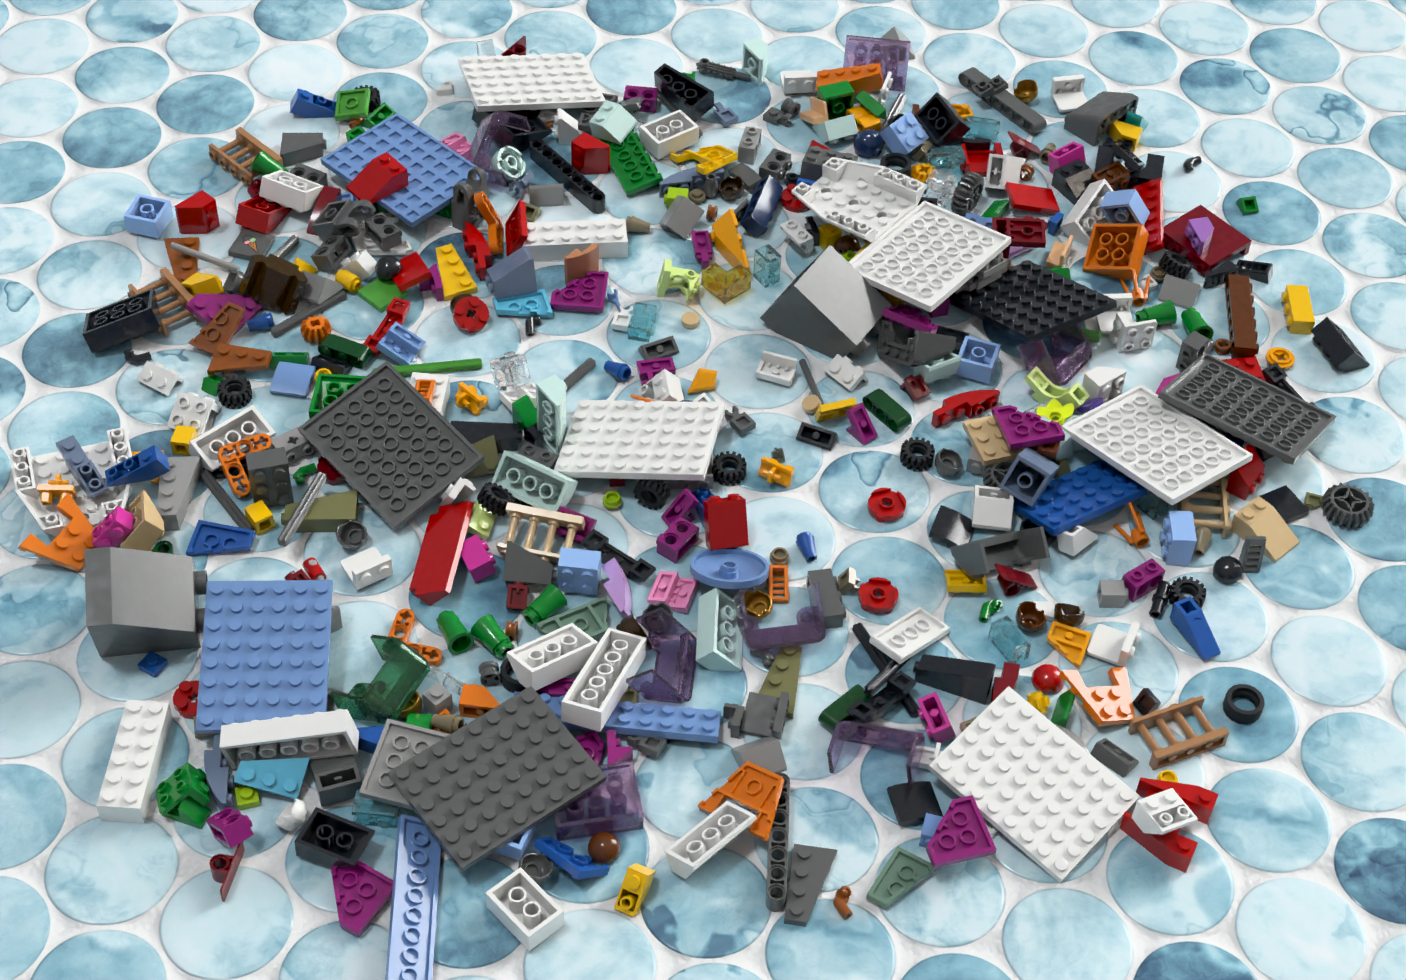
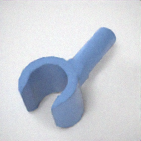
(613, 298)

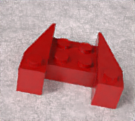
(1171, 847)

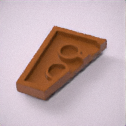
(220, 329)
(234, 358)

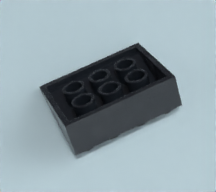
(515, 137)
(122, 321)

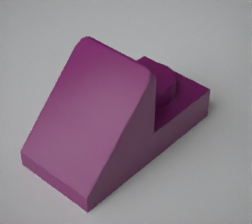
(433, 284)
(861, 424)
(681, 507)
(615, 752)

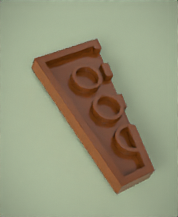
(183, 264)

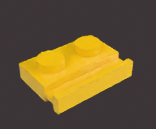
(834, 409)
(959, 581)

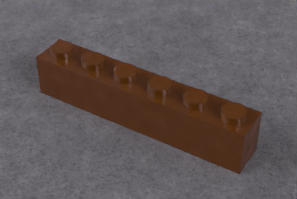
(1241, 316)

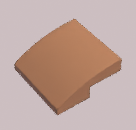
(580, 263)

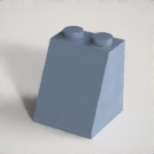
(512, 275)
(1029, 476)

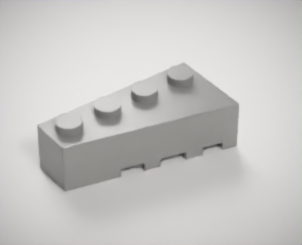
(177, 489)

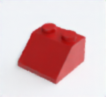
(590, 155)
(197, 214)
(1244, 480)

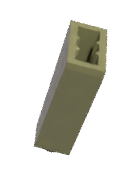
(326, 512)

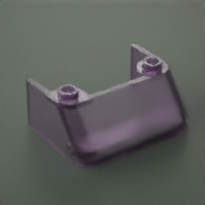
(483, 139)
(1066, 360)
(809, 627)
(675, 660)
(879, 736)

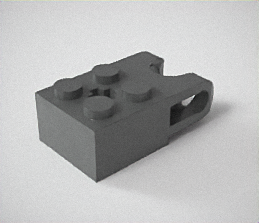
(463, 203)
(342, 218)

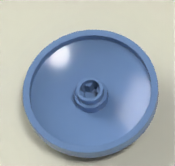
(729, 568)

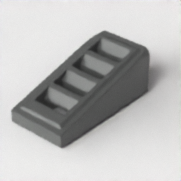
(1252, 556)

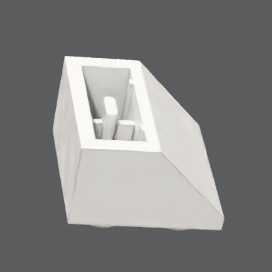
(1002, 170)
(1104, 383)
(662, 387)
(991, 508)
(1162, 813)

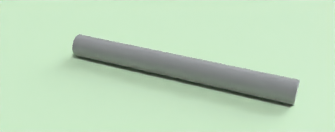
(216, 261)

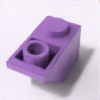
(1199, 233)

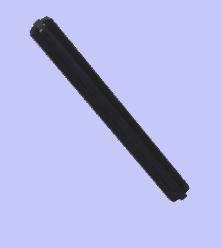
(880, 661)

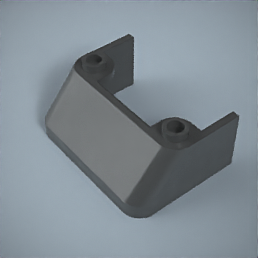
(1005, 549)

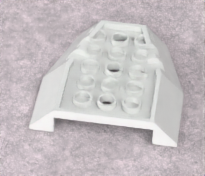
(860, 197)
(36, 470)

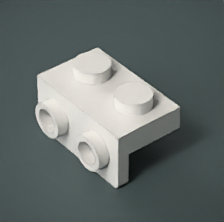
(798, 235)
(777, 368)
(845, 373)
(158, 378)
(462, 488)

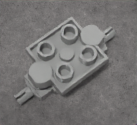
(987, 274)

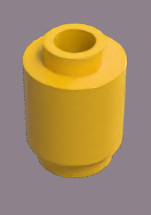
(349, 280)

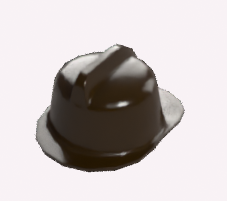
(631, 626)

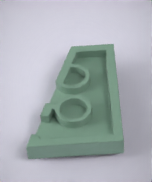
(898, 877)

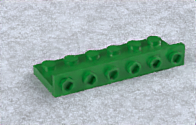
(632, 164)

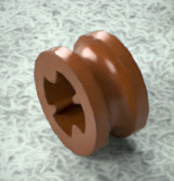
(1028, 168)
(712, 212)
(1222, 350)
(511, 629)

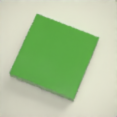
(352, 104)
(381, 293)

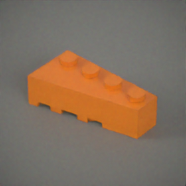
(859, 77)

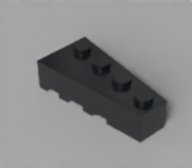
(684, 92)

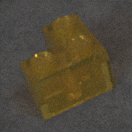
(726, 284)

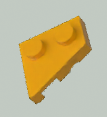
(1069, 642)

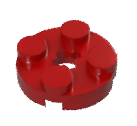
(789, 201)
(474, 305)
(886, 513)
(868, 598)
(183, 696)

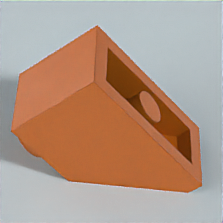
(475, 701)

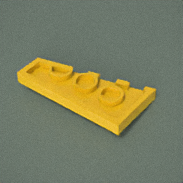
(453, 273)

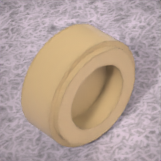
(690, 320)
(811, 403)

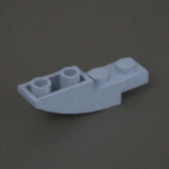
(687, 179)
(81, 467)
(218, 775)

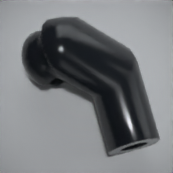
(1190, 162)
(529, 324)
(136, 359)

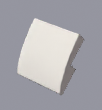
(509, 397)

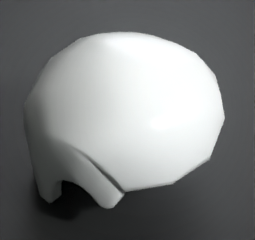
(292, 816)

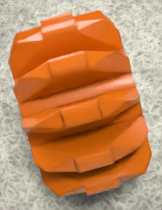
(315, 329)

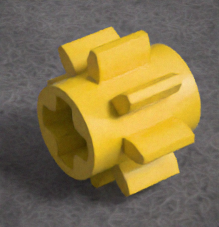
(1039, 701)

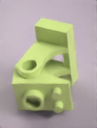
(688, 284)

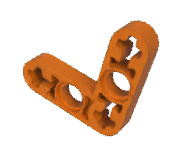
(495, 226)
(234, 461)
(398, 626)

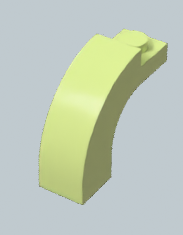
(1045, 390)

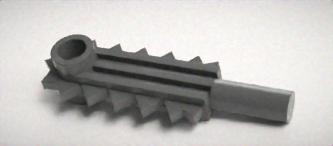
(706, 66)

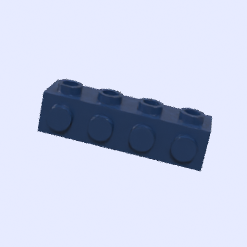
(761, 206)

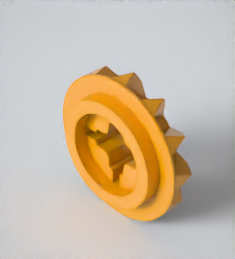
(921, 176)
(1277, 353)

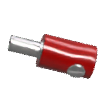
(313, 569)

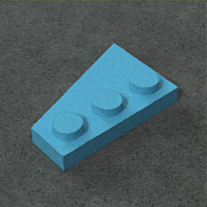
(524, 305)
(273, 776)

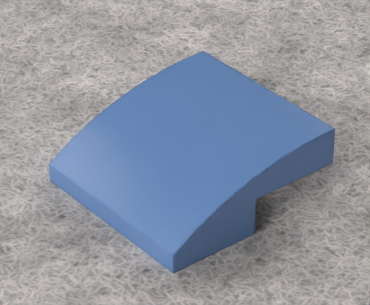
(400, 344)
(292, 379)

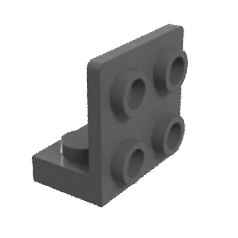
(765, 714)

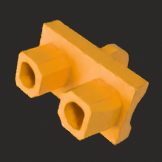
(468, 398)
(776, 472)
(55, 488)

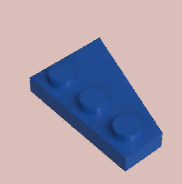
(218, 539)
(563, 856)

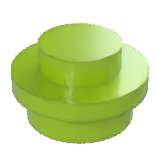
(612, 500)

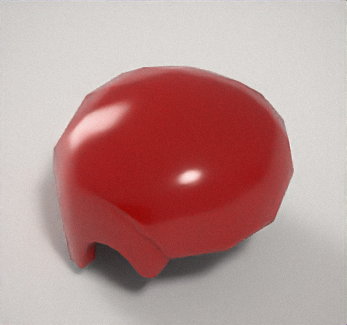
(1047, 679)

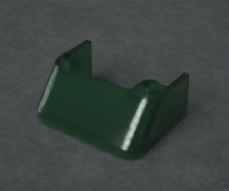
(391, 686)

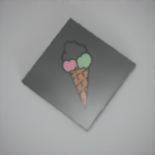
(251, 243)

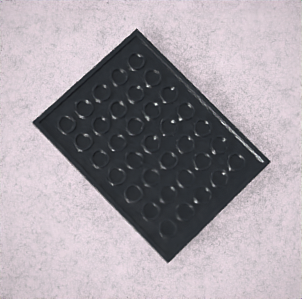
(1032, 302)

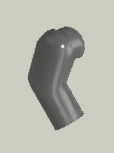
(766, 654)

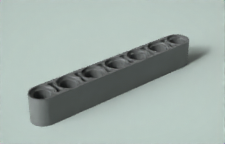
(1005, 104)
(778, 850)

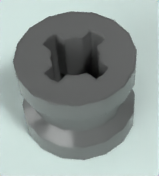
(791, 107)
(489, 673)

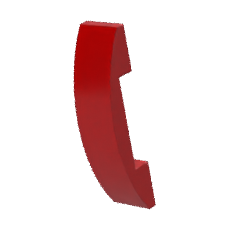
(397, 313)

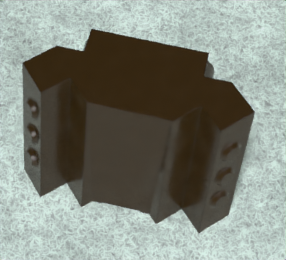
(274, 282)

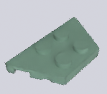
(588, 617)

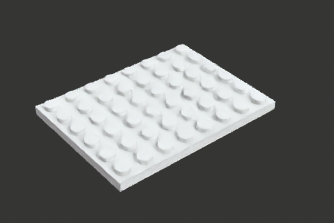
(530, 82)
(928, 255)
(640, 440)
(1157, 444)
(1034, 783)

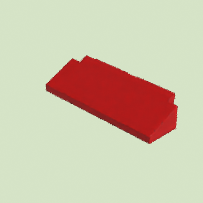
(441, 552)

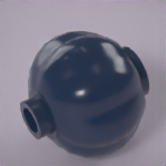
(868, 143)

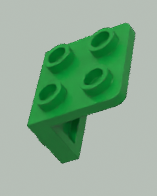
(183, 782)

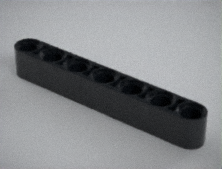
(567, 175)

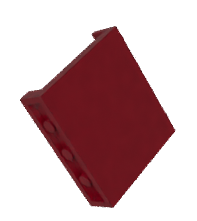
(1223, 245)

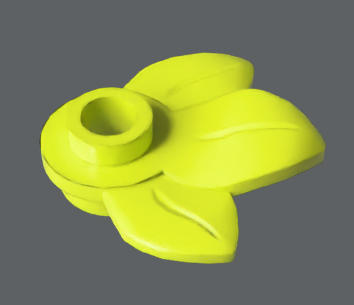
(1056, 412)

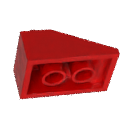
(379, 179)
(260, 214)

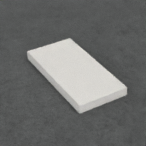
(909, 635)

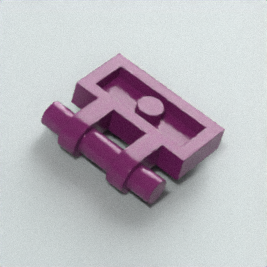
(651, 367)

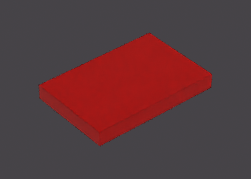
(1032, 198)
(516, 228)
(412, 272)

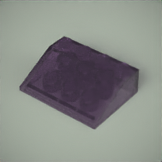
(889, 52)
(608, 807)

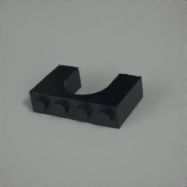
(1152, 170)

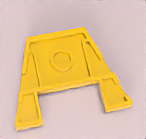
(708, 157)

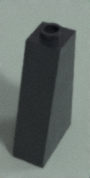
(506, 434)
(956, 676)

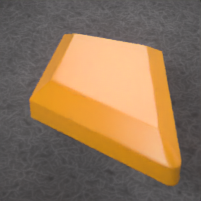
(963, 110)
(703, 381)

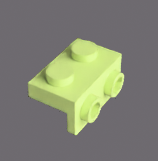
(481, 521)

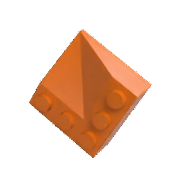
(1116, 249)

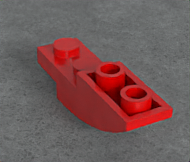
(477, 249)
(966, 403)

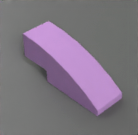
(618, 586)

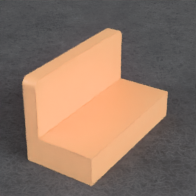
(817, 113)
(1059, 253)

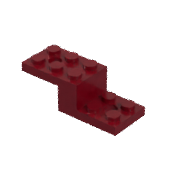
(1015, 229)

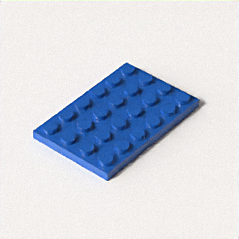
(1080, 497)

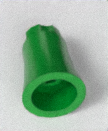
(265, 164)
(1163, 313)
(1194, 322)
(544, 605)
(454, 632)
(492, 636)

